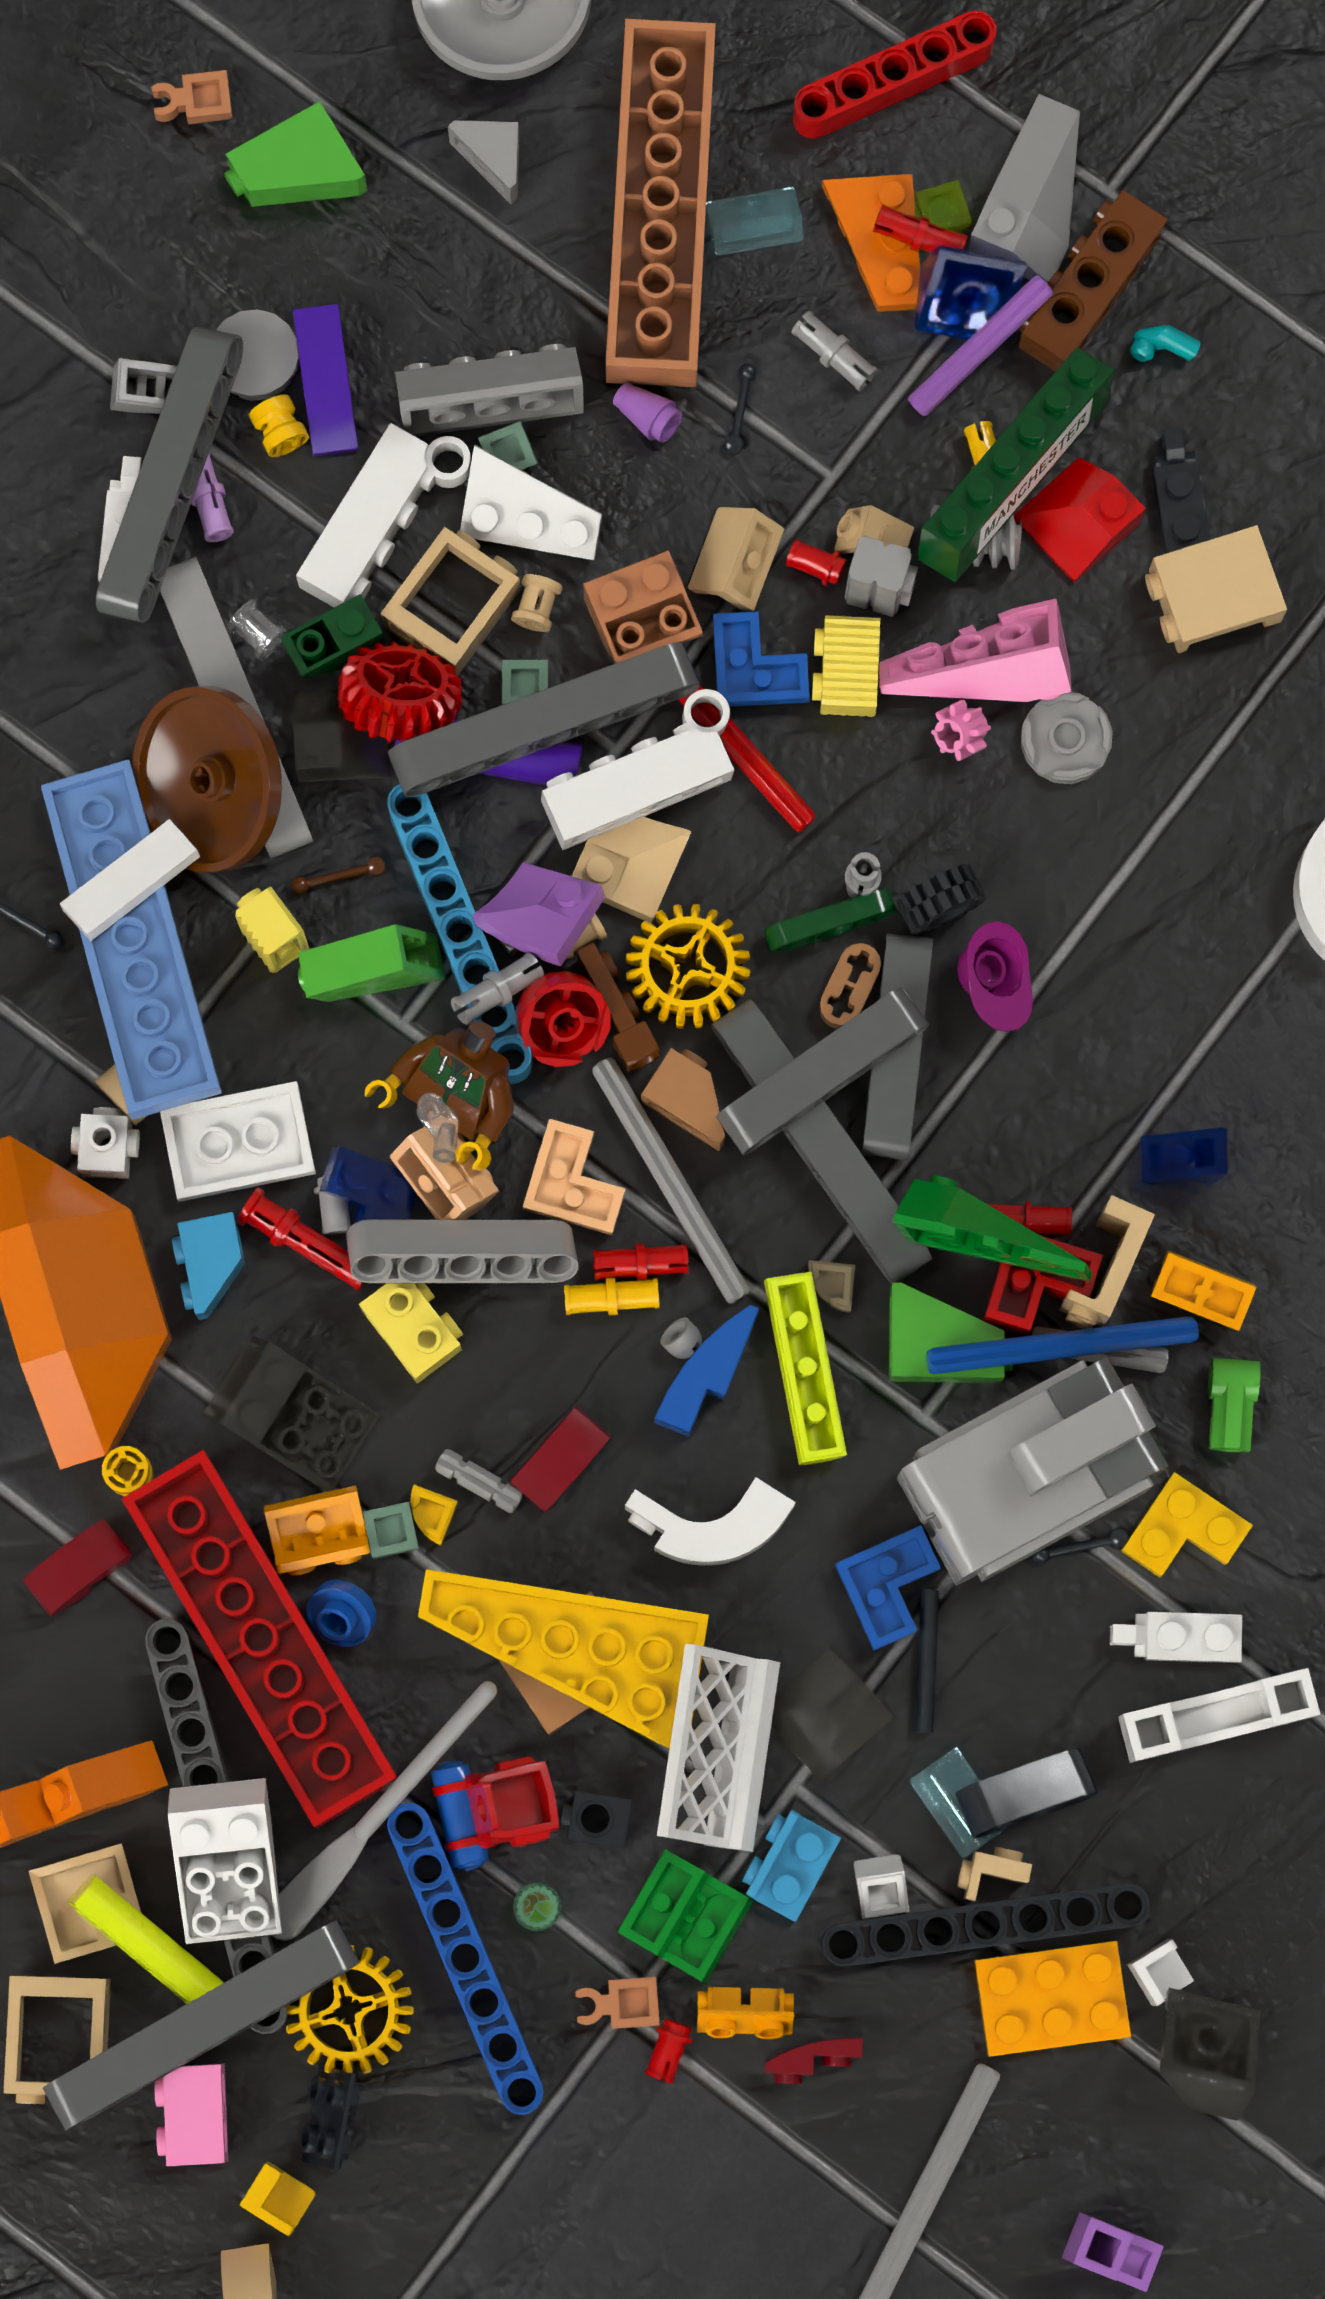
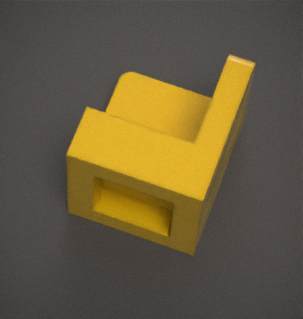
(278, 2198)

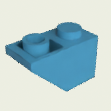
(212, 1260)

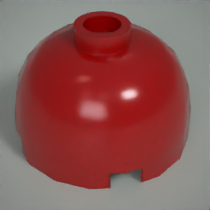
(562, 1018)

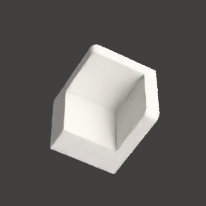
(1160, 1970)

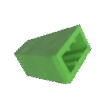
(296, 163)
(370, 964)
(925, 1323)

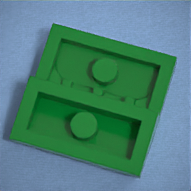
(685, 1916)

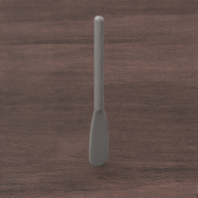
(323, 1875)

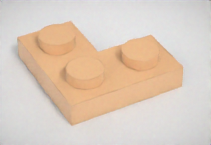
(562, 1191)

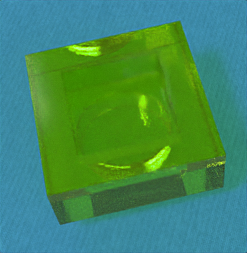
(944, 206)

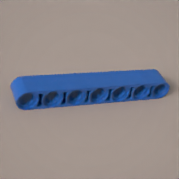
(484, 1974)

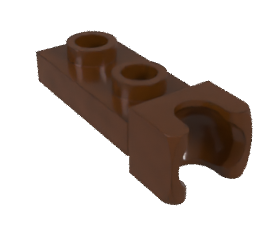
(633, 1041)

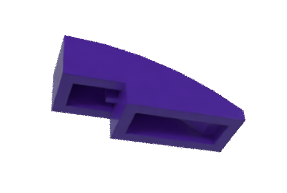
(325, 380)

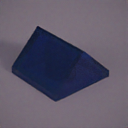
(964, 290)

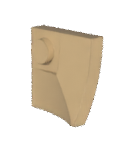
(633, 864)
(54, 1885)

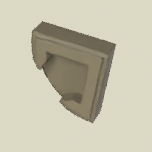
(833, 1283)

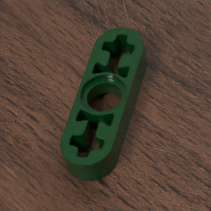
(830, 921)

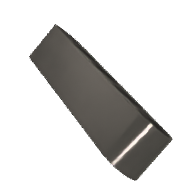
(822, 1070)
(896, 1078)

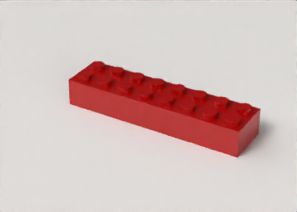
(260, 1639)

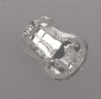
(256, 629)

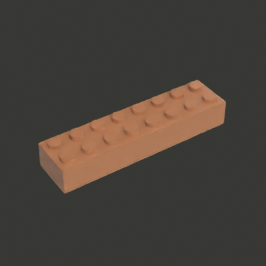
(660, 203)

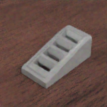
(141, 371)

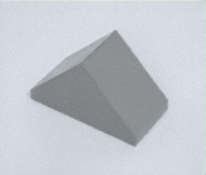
(491, 150)

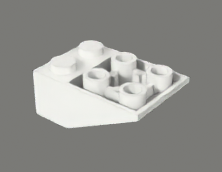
(224, 1860)

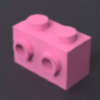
(193, 2115)

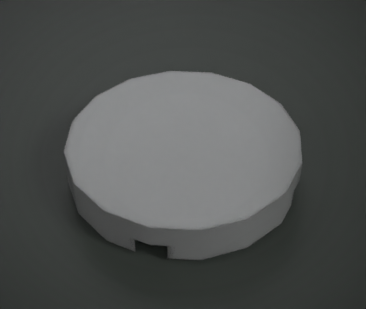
(268, 354)
(1066, 738)

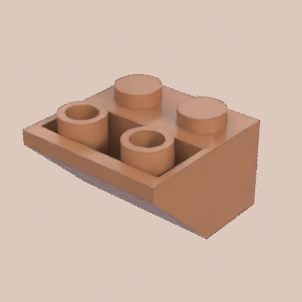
(641, 608)

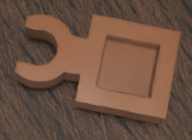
(203, 98)
(629, 2003)

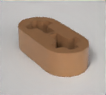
(839, 982)

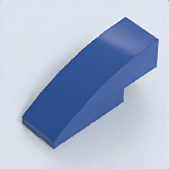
(706, 1372)

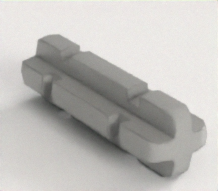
(479, 1480)

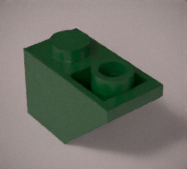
(332, 637)

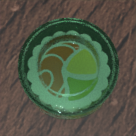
(537, 1906)

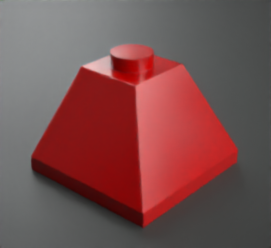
(1080, 517)

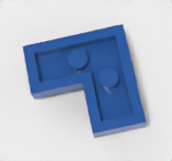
(748, 677)
(874, 1581)

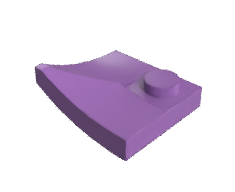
(541, 912)

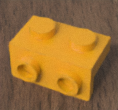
(317, 1530)

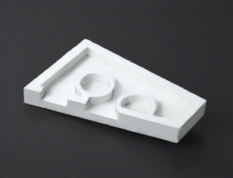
(524, 512)

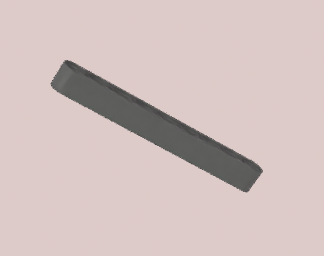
(192, 1758)

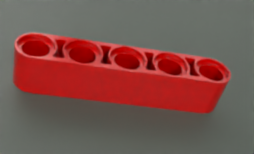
(905, 56)

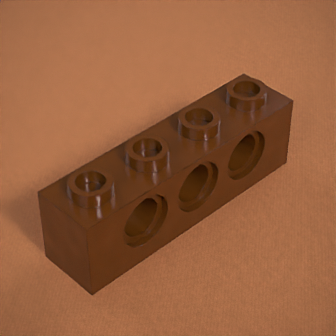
(1123, 220)

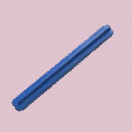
(1062, 1345)

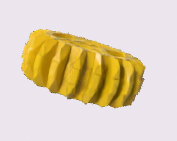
(670, 955)
(361, 2051)

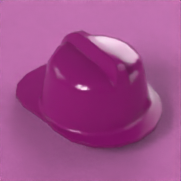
(997, 976)

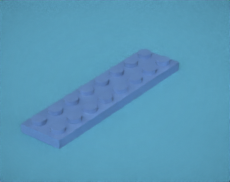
(139, 958)

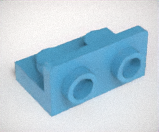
(791, 1865)

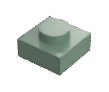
(510, 445)
(523, 678)
(390, 1530)

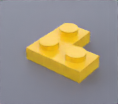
(1180, 1515)

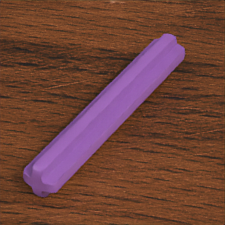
(980, 345)

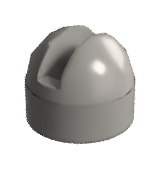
(681, 1338)

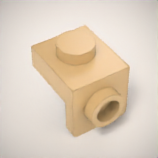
(871, 523)
(1003, 1864)

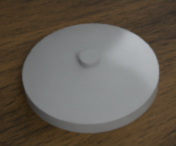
(501, 35)

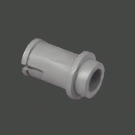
(333, 1212)

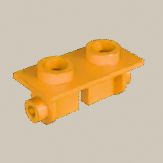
(767, 2016)

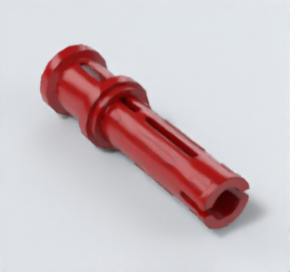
(285, 1228)

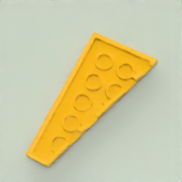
(591, 1648)

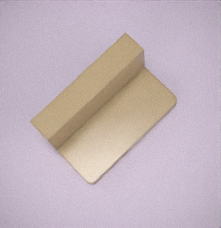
(736, 556)

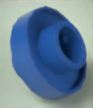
(341, 1613)

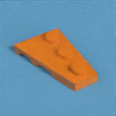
(884, 263)

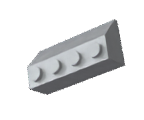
(490, 390)

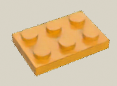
(1052, 1998)

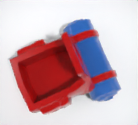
(493, 1808)

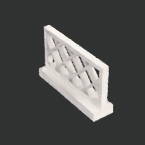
(737, 1752)

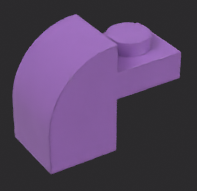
(1112, 2252)

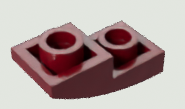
(560, 1458)
(76, 1567)
(799, 2061)

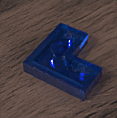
(369, 1183)

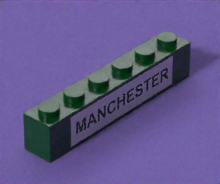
(1015, 464)

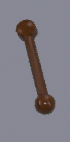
(374, 867)

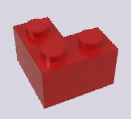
(1019, 1290)

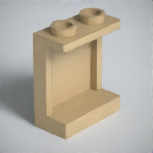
(1215, 588)
(1131, 1225)

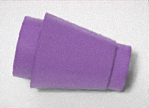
(648, 411)

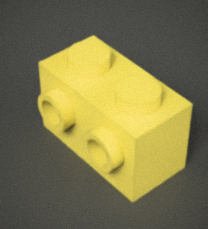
(413, 1327)

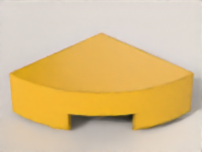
(432, 1513)

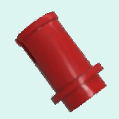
(817, 562)
(668, 2050)

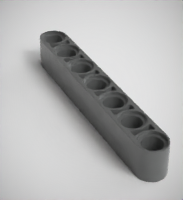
(169, 474)
(543, 719)
(825, 1148)
(200, 2025)

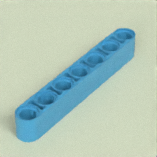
(453, 911)

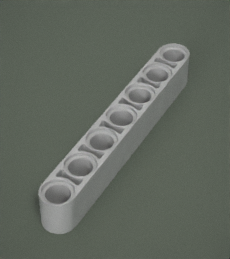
(217, 665)

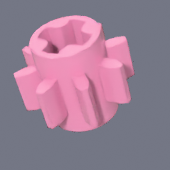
(960, 730)

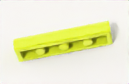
(805, 1368)
(142, 1940)

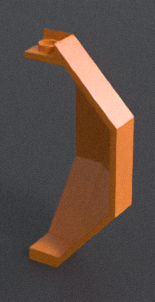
(76, 1303)

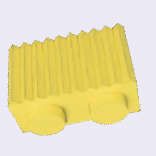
(848, 666)
(270, 928)

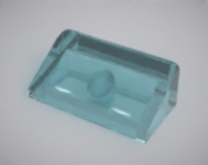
(755, 221)
(937, 1790)

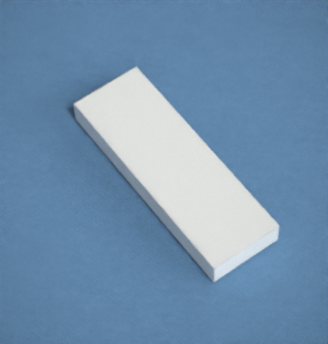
(129, 880)

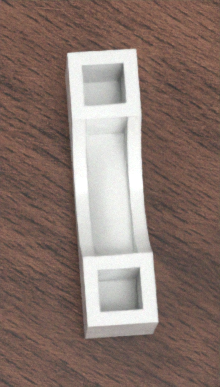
(1219, 1715)

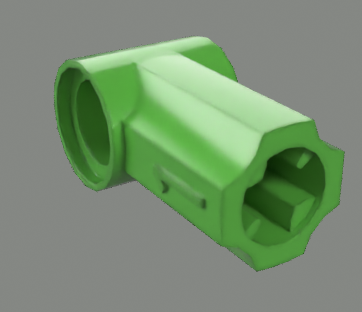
(1233, 1391)

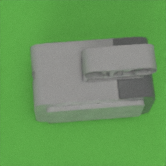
(1033, 1470)

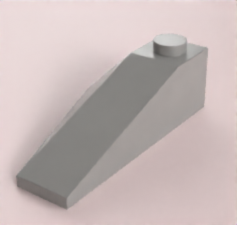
(1033, 195)

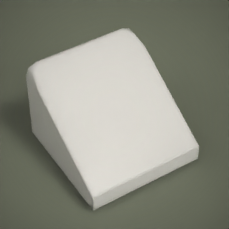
(881, 1886)

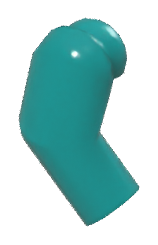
(1160, 338)

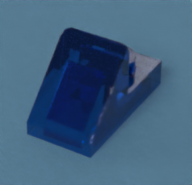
(1185, 1157)

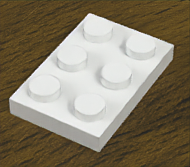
(237, 1141)

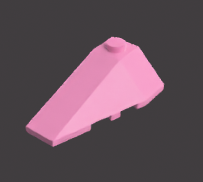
(1008, 661)

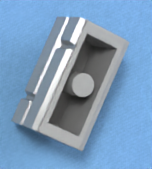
(880, 577)

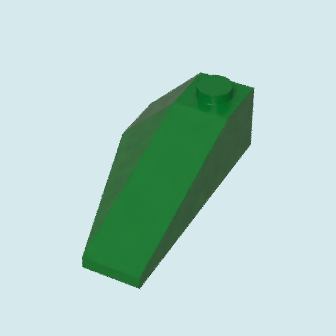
(955, 1221)

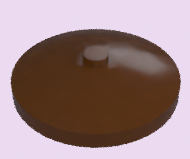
(211, 772)

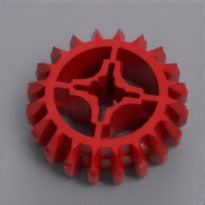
(398, 692)

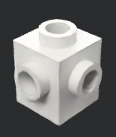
(106, 1160)

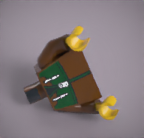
(465, 1076)

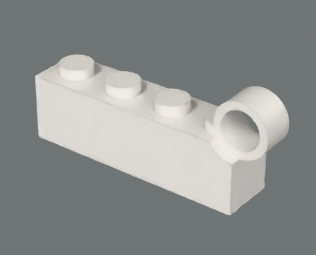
(374, 511)
(642, 781)

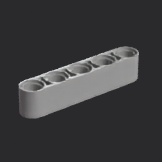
(461, 1251)

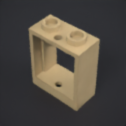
(423, 636)
(19, 1986)

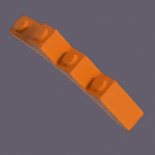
(79, 1791)

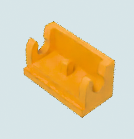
(1203, 1290)

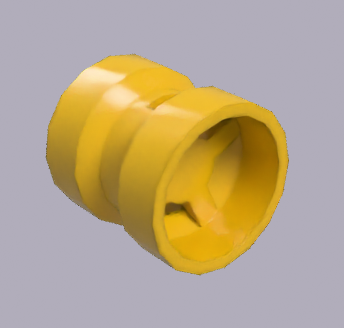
(279, 427)
(129, 1476)

